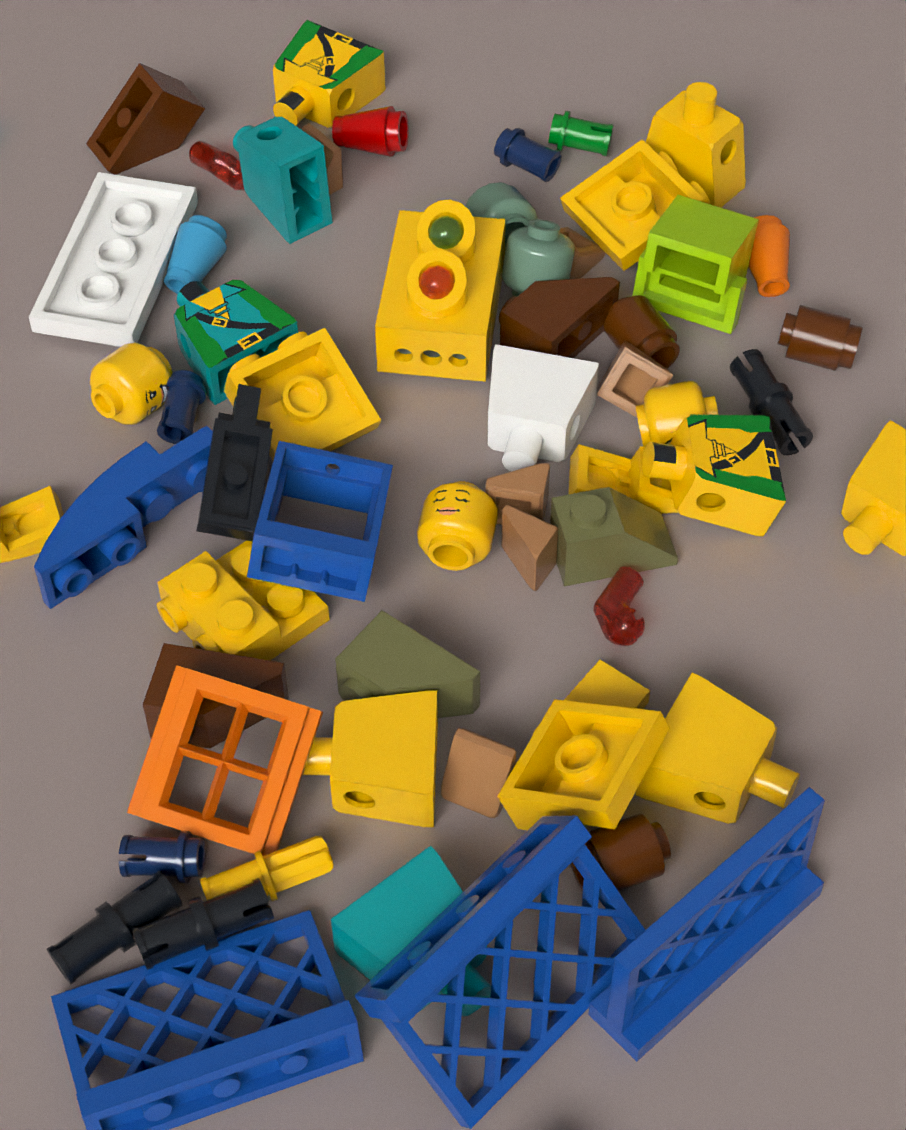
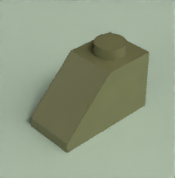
(605, 532)
(398, 660)

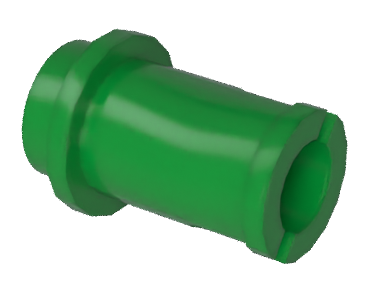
(580, 134)

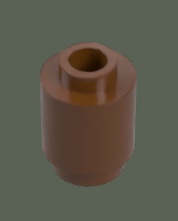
(640, 324)
(820, 338)
(630, 852)

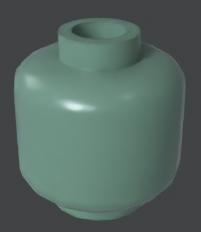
(502, 202)
(536, 255)

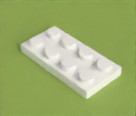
(113, 260)

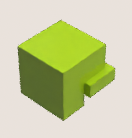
(697, 263)

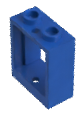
(314, 557)

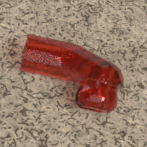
(218, 163)
(613, 608)

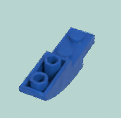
(109, 516)

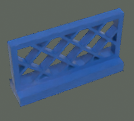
(466, 928)
(712, 930)
(220, 1068)

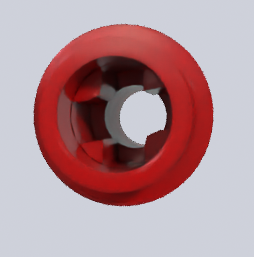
(372, 131)

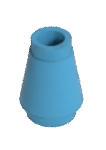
(195, 251)

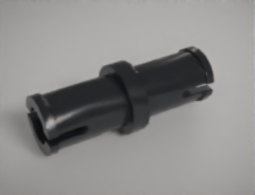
(772, 400)
(202, 923)
(113, 927)

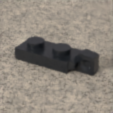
(236, 469)

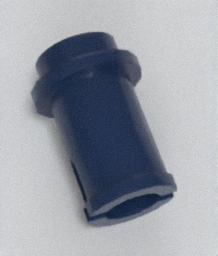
(527, 154)
(181, 406)
(172, 856)

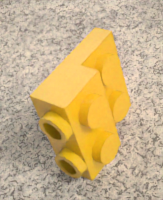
(627, 199)
(306, 393)
(237, 613)
(583, 763)

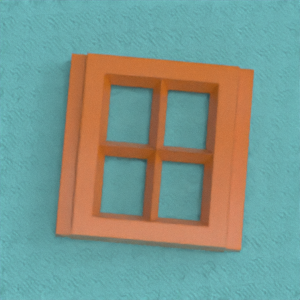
(171, 744)

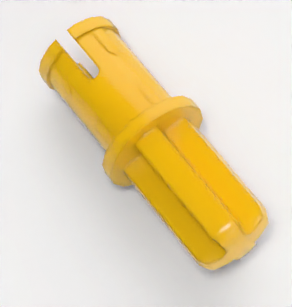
(275, 870)

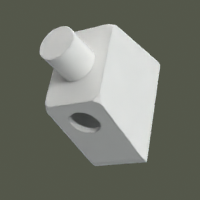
(538, 404)

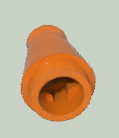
(770, 256)

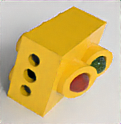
(441, 293)

